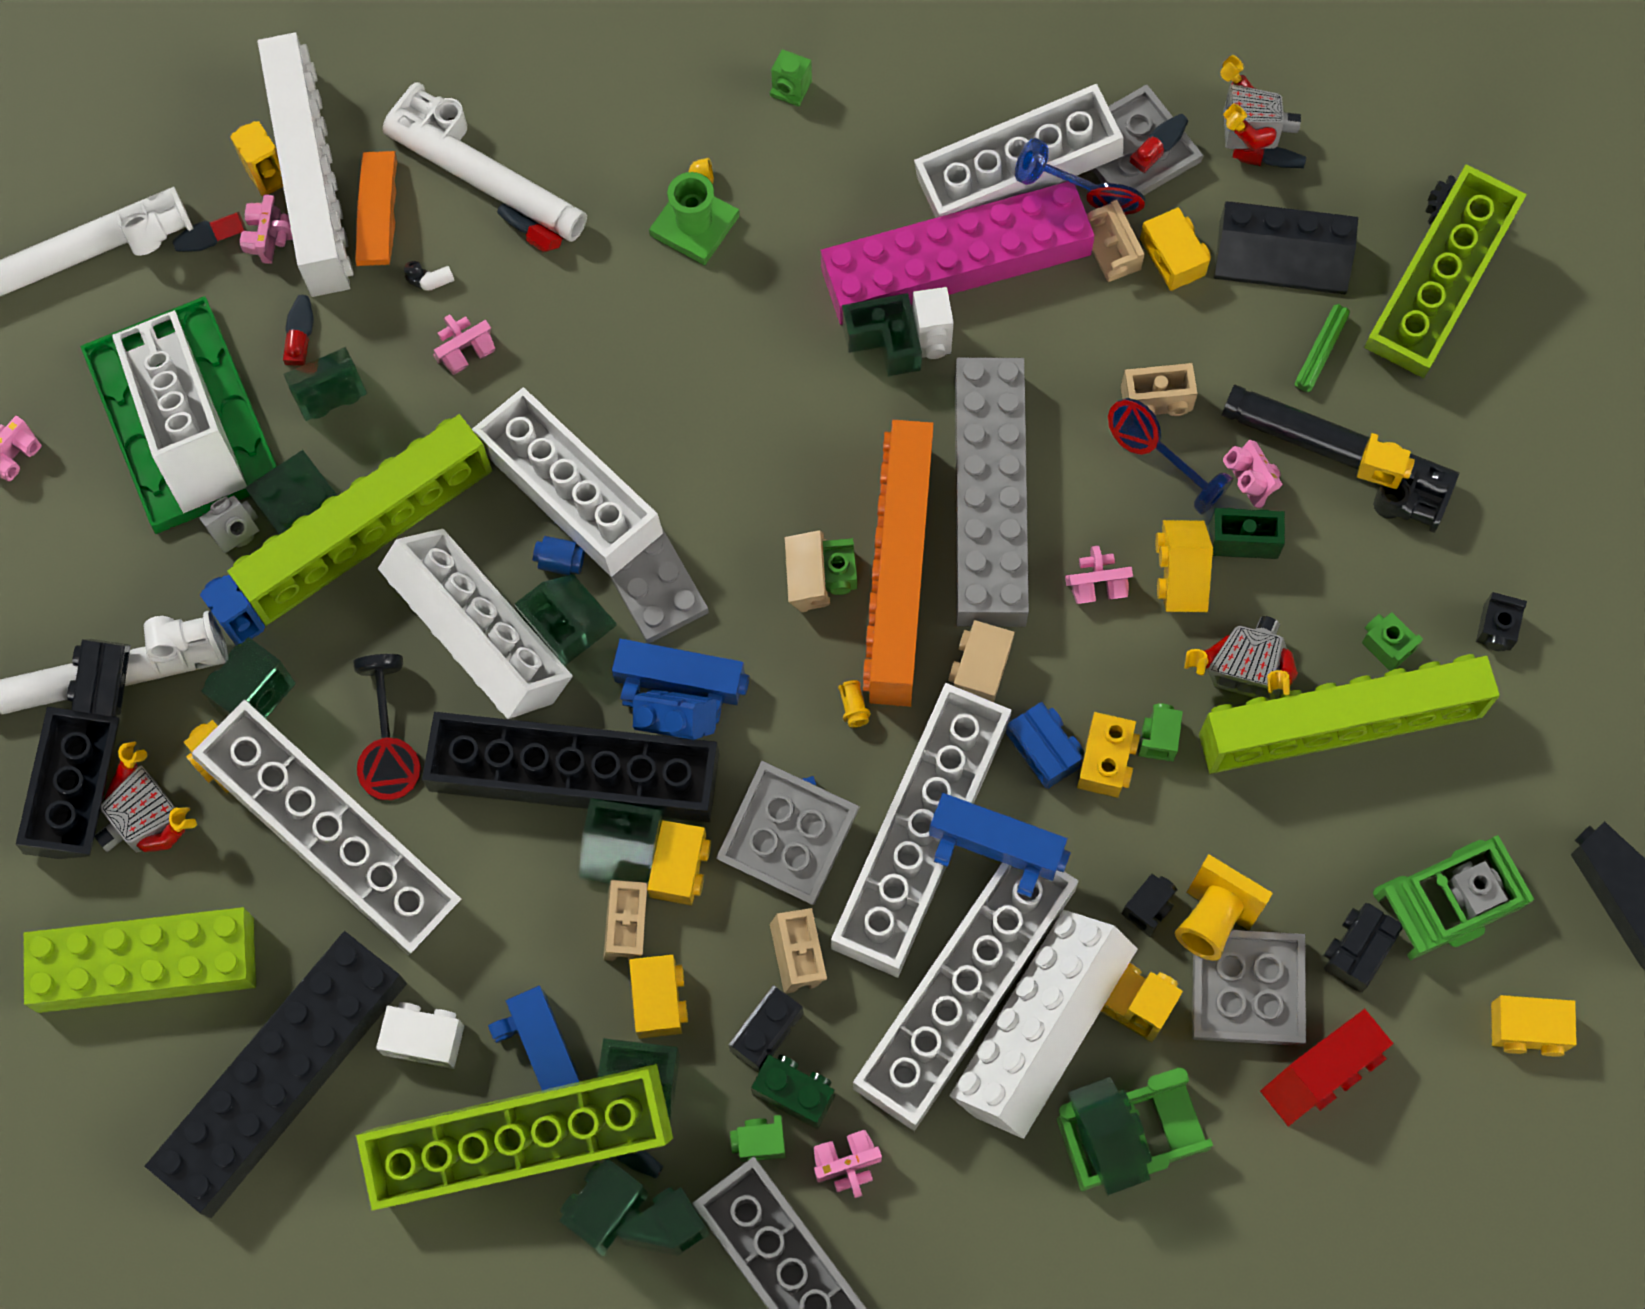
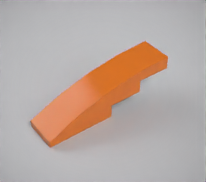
(376, 208)

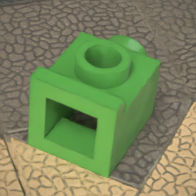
(790, 77)
(839, 553)
(1387, 650)
(1162, 733)
(759, 1140)

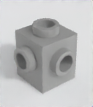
(230, 523)
(1476, 889)

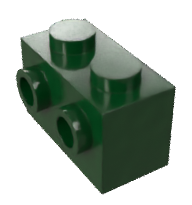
(1247, 533)
(793, 1090)

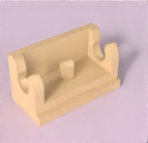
(1115, 242)
(806, 571)
(625, 920)
(797, 950)

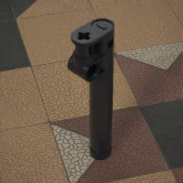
(1420, 497)

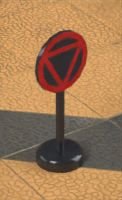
(388, 765)

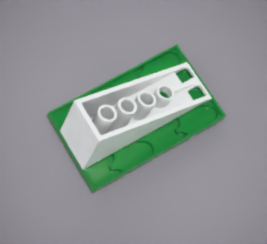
(179, 413)

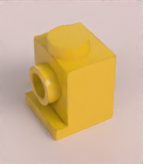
(1385, 463)

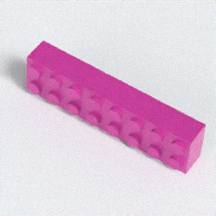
(962, 248)

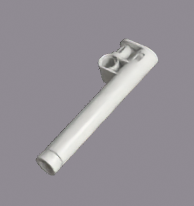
(421, 126)
(139, 224)
(169, 650)

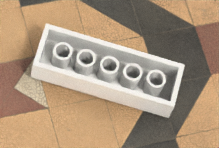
(983, 166)
(568, 482)
(475, 622)
(1043, 1023)

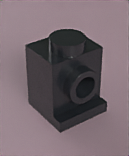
(1500, 609)
(1150, 903)

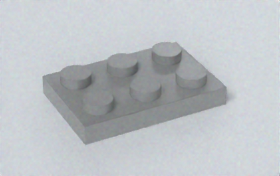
(659, 591)

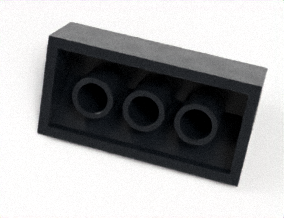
(1285, 247)
(67, 784)

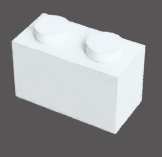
(933, 321)
(420, 1035)

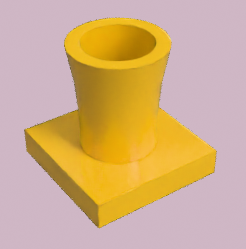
(1224, 900)

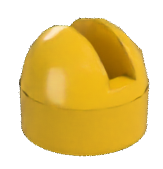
(703, 167)

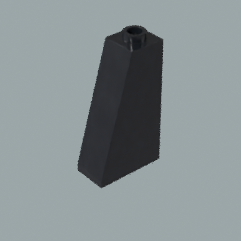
(1618, 881)

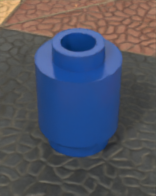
(558, 556)

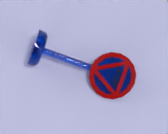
(1033, 163)
(1140, 433)

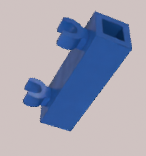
(679, 672)
(998, 838)
(540, 1036)

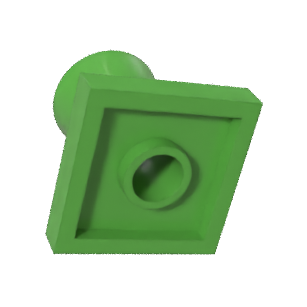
(693, 218)

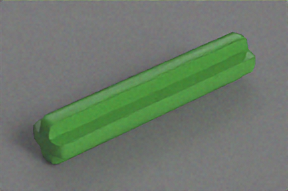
(1322, 348)

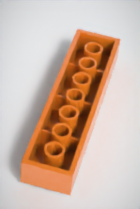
(898, 563)

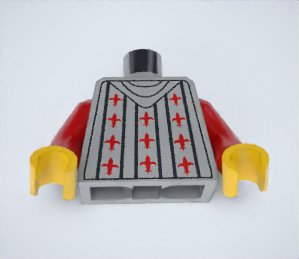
(1252, 115)
(1248, 661)
(140, 808)

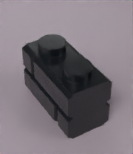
(99, 677)
(1363, 946)
(766, 1028)

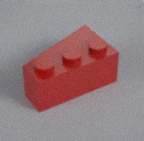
(1326, 1067)

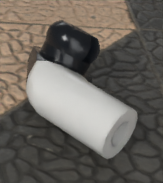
(427, 280)

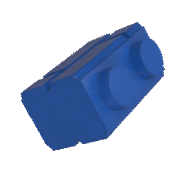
(232, 609)
(674, 714)
(1045, 744)

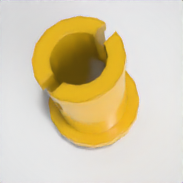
(855, 711)

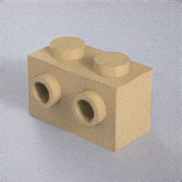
(1162, 388)
(983, 659)

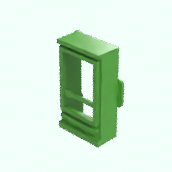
(1419, 916)
(1175, 1114)

